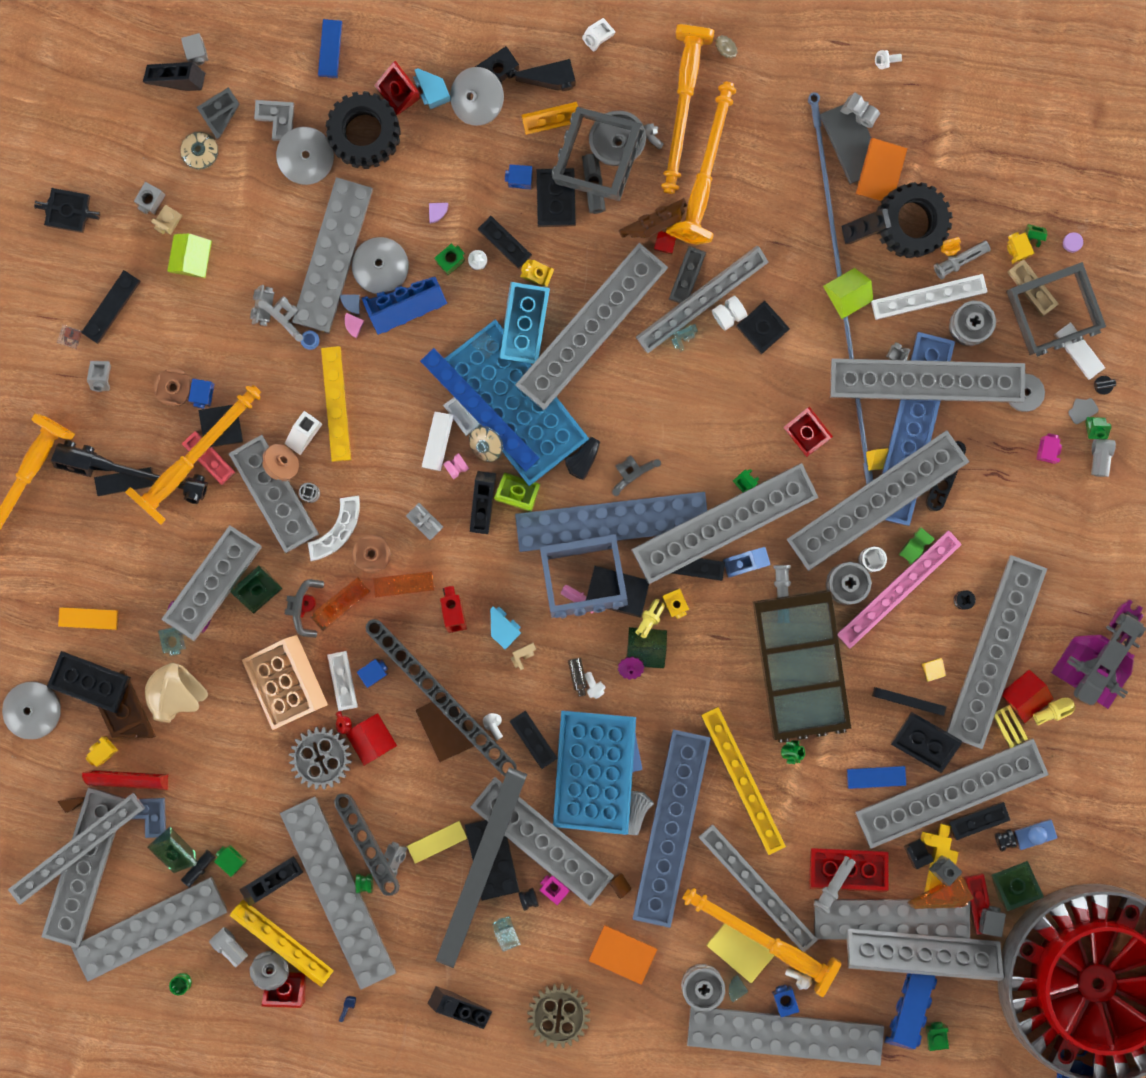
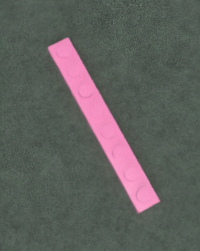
(898, 589)

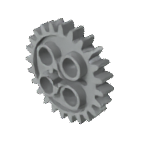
(303, 765)

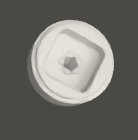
(477, 260)

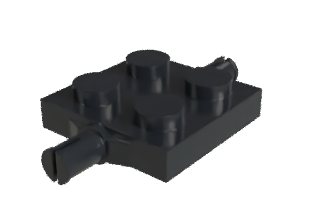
(67, 210)

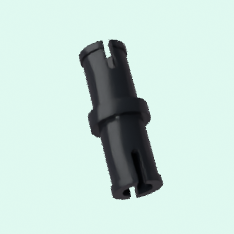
(198, 869)

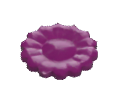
(630, 668)

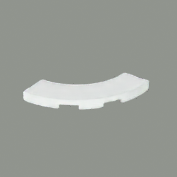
(340, 532)

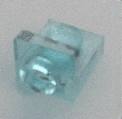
(686, 334)
(506, 933)

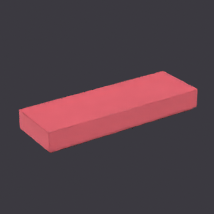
(210, 460)

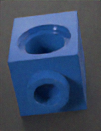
(519, 176)
(201, 393)
(373, 672)
(789, 1008)

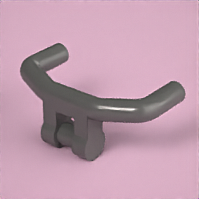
(638, 471)
(295, 605)

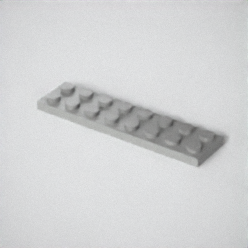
(332, 255)
(548, 846)
(81, 881)
(890, 916)
(149, 929)
(924, 954)

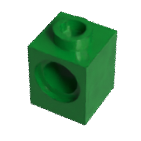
(449, 267)
(229, 860)

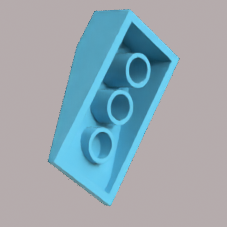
(524, 322)

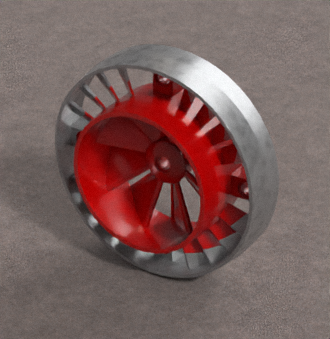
(1079, 1012)

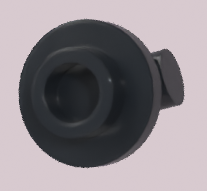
(1104, 385)

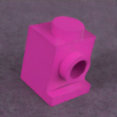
(1049, 449)
(554, 895)

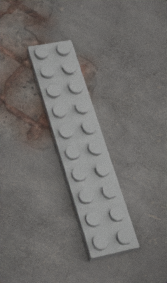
(591, 326)
(927, 380)
(878, 500)
(724, 523)
(996, 651)
(951, 793)
(338, 893)
(786, 1035)

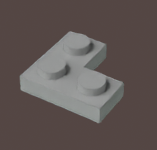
(277, 112)

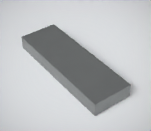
(687, 274)

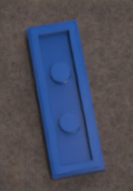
(330, 48)
(876, 777)

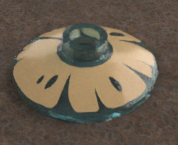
(205, 156)
(490, 440)

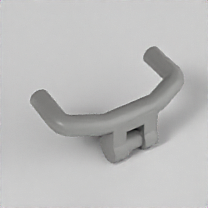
(283, 319)

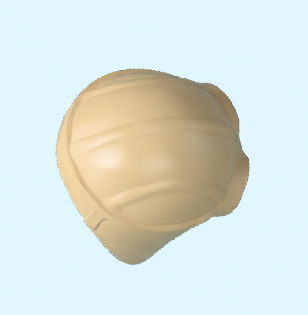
(173, 691)

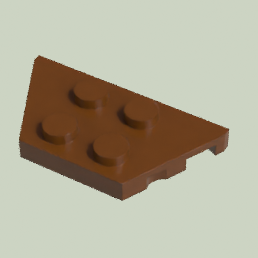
(651, 224)
(130, 719)

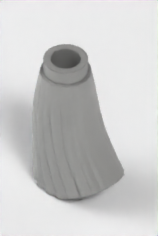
(639, 805)

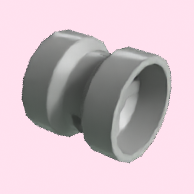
(309, 492)

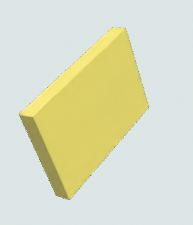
(740, 952)

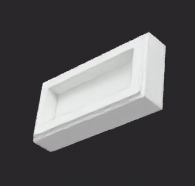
(461, 416)

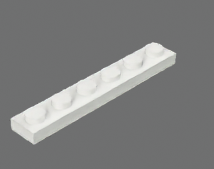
(929, 296)

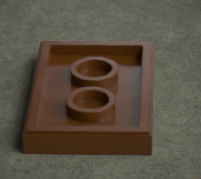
(442, 733)

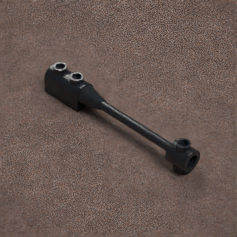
(85, 461)

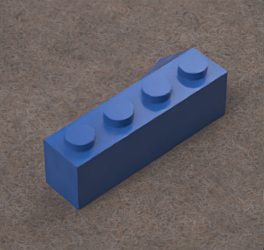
(404, 304)
(911, 1011)

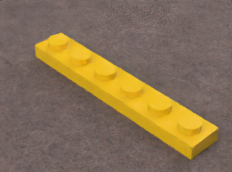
(336, 404)
(281, 943)

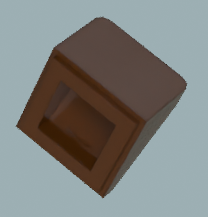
(70, 804)
(620, 885)

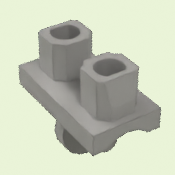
(424, 521)

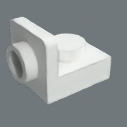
(597, 34)

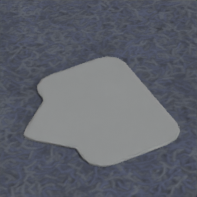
(1082, 410)

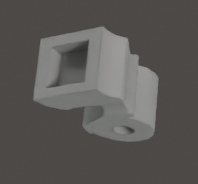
(864, 112)

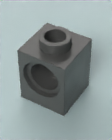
(945, 870)
(992, 921)

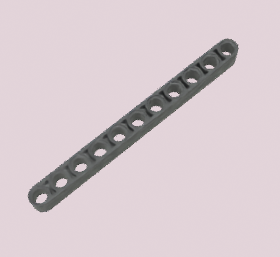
(436, 689)
(481, 867)

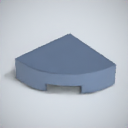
(351, 303)

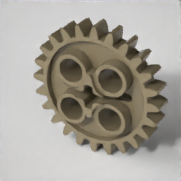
(575, 1017)

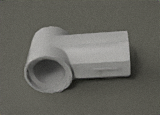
(1102, 452)
(225, 943)

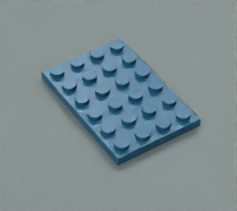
(594, 772)

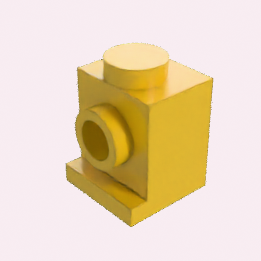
(1019, 247)
(540, 278)
(669, 600)
(101, 752)

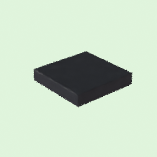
(762, 327)
(211, 416)

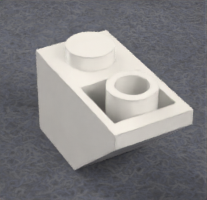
(302, 432)

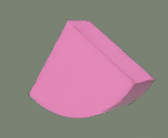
(353, 324)

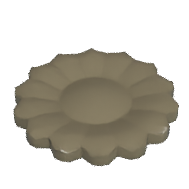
(726, 46)

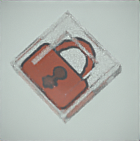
(69, 337)

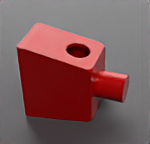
(453, 618)

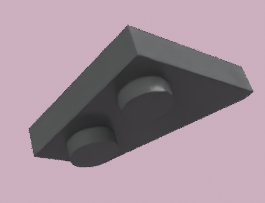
(219, 111)

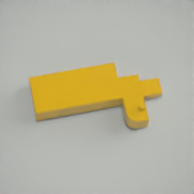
(941, 847)

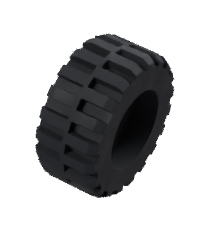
(354, 107)
(937, 220)

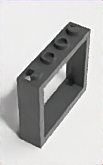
(626, 162)
(1089, 299)

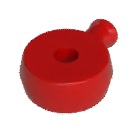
(310, 606)
(343, 723)

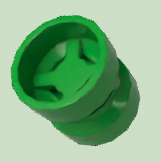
(177, 986)

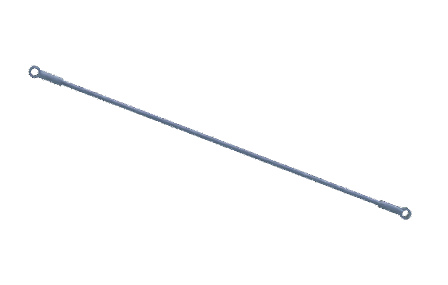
(817, 124)

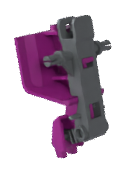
(1102, 665)

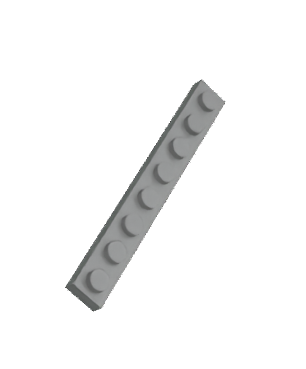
(702, 299)
(76, 848)
(757, 888)

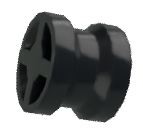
(961, 602)
(1005, 840)
(528, 899)

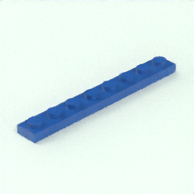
(479, 408)

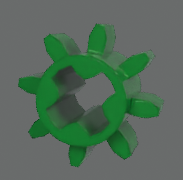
(793, 752)

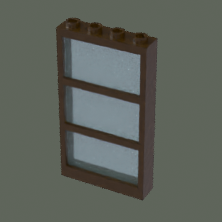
(802, 665)

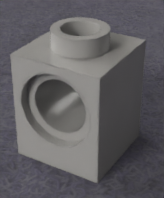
(195, 49)
(149, 190)

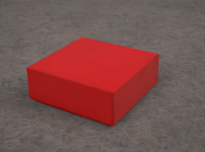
(665, 242)

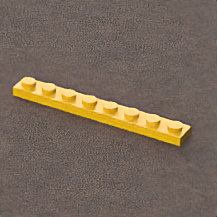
(743, 780)

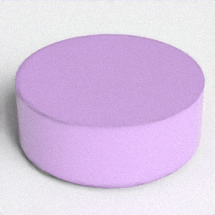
(1072, 242)

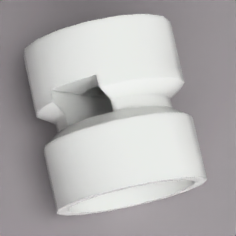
(730, 312)
(873, 559)

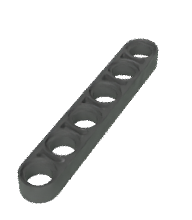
(370, 841)

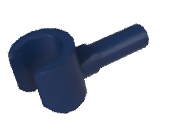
(348, 1003)

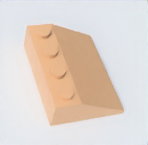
(284, 682)

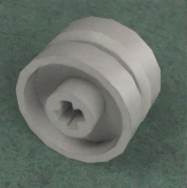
(982, 317)
(859, 579)
(710, 996)

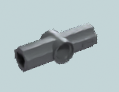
(593, 173)

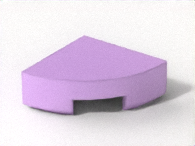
(437, 211)

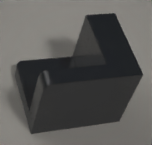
(918, 854)

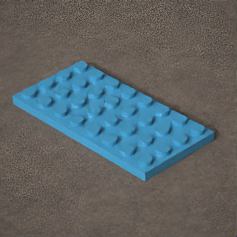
(547, 432)

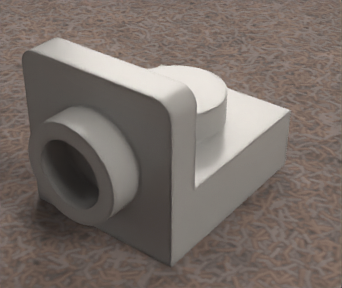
(99, 375)

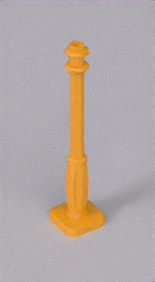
(693, 38)
(690, 229)
(33, 460)
(178, 471)
(822, 973)

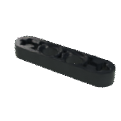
(950, 480)
(909, 701)

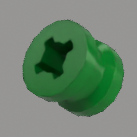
(364, 883)

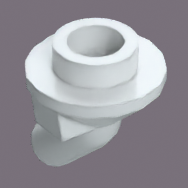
(883, 59)
(595, 690)
(491, 722)
(803, 980)

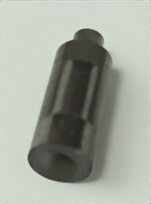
(577, 676)

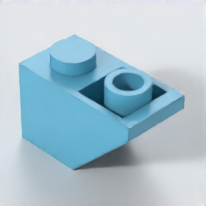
(433, 88)
(502, 629)

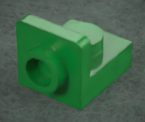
(1097, 428)
(937, 1036)

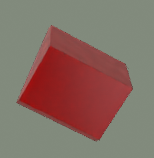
(397, 88)
(808, 431)
(1027, 695)
(371, 739)
(289, 995)

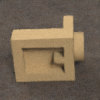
(166, 220)
(524, 652)

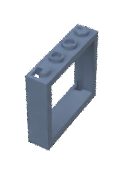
(576, 548)

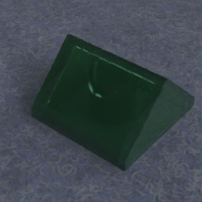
(256, 589)
(650, 649)
(173, 851)
(1016, 886)

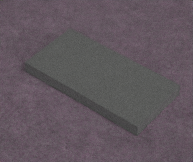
(848, 140)

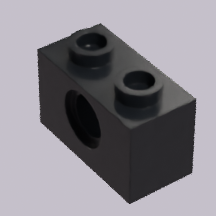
(503, 59)

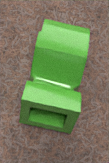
(916, 545)

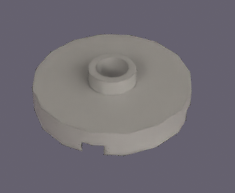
(1035, 396)
(264, 962)

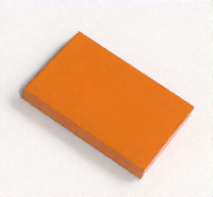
(881, 169)
(622, 954)

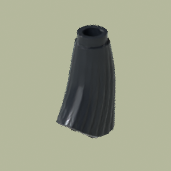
(581, 462)

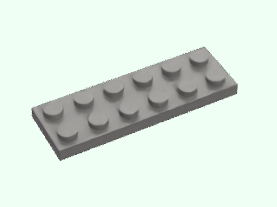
(274, 497)
(211, 583)

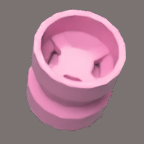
(456, 466)

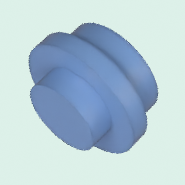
(310, 340)

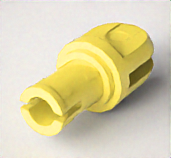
(650, 618)
(1056, 710)

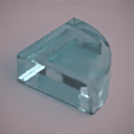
(736, 988)

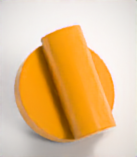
(951, 246)

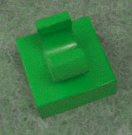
(1037, 233)
(745, 481)

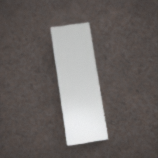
(1081, 353)
(437, 441)
(342, 681)

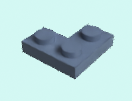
(154, 816)

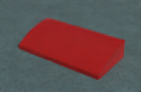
(126, 779)
(868, 873)

